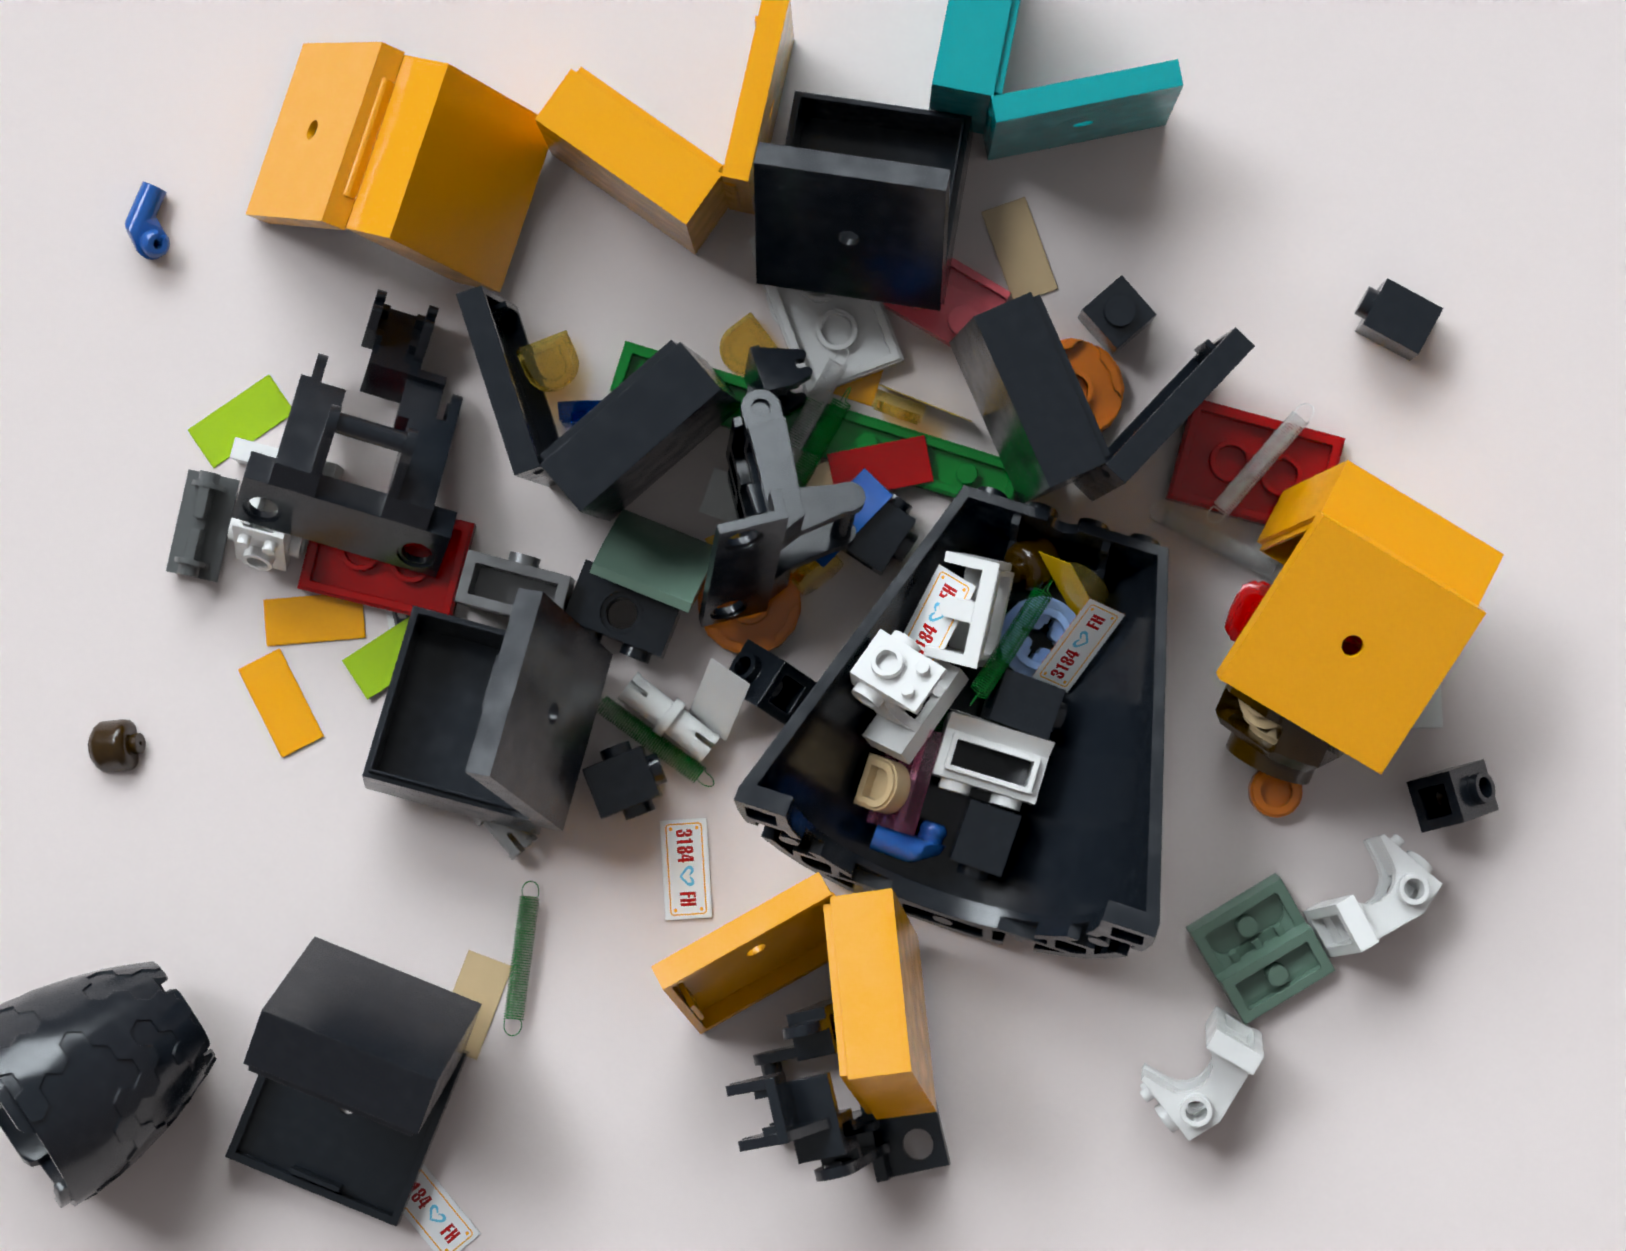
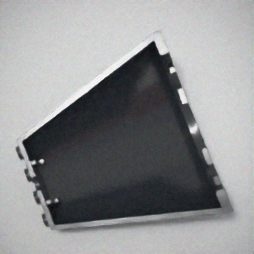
(1090, 846)

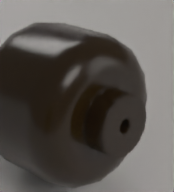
(1028, 564)
(116, 745)

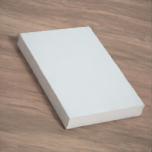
(828, 323)

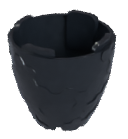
(97, 1073)

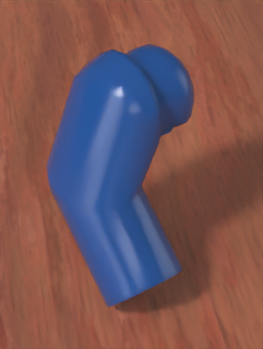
(143, 224)
(908, 847)

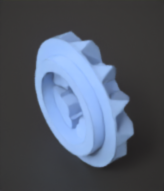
(1061, 619)

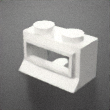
(979, 617)
(998, 739)

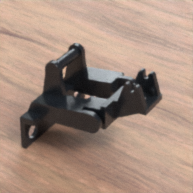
(344, 512)
(776, 518)
(809, 1114)

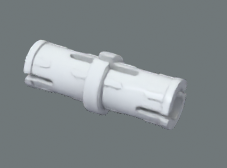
(669, 717)

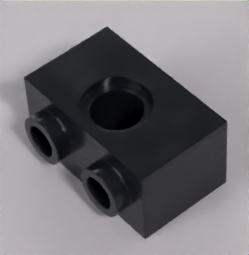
(648, 634)

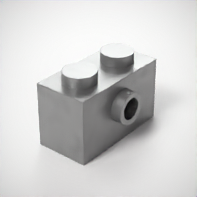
(493, 582)

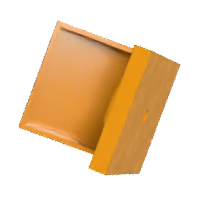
(403, 159)
(654, 166)
(1368, 568)
(872, 979)

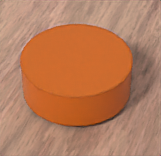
(1273, 796)

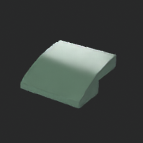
(653, 560)
(1260, 948)

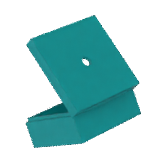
(973, 74)

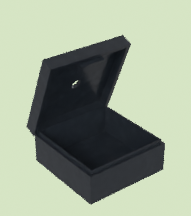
(861, 200)
(1042, 413)
(621, 441)
(490, 714)
(358, 1042)

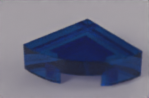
(572, 411)

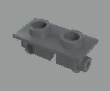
(203, 525)

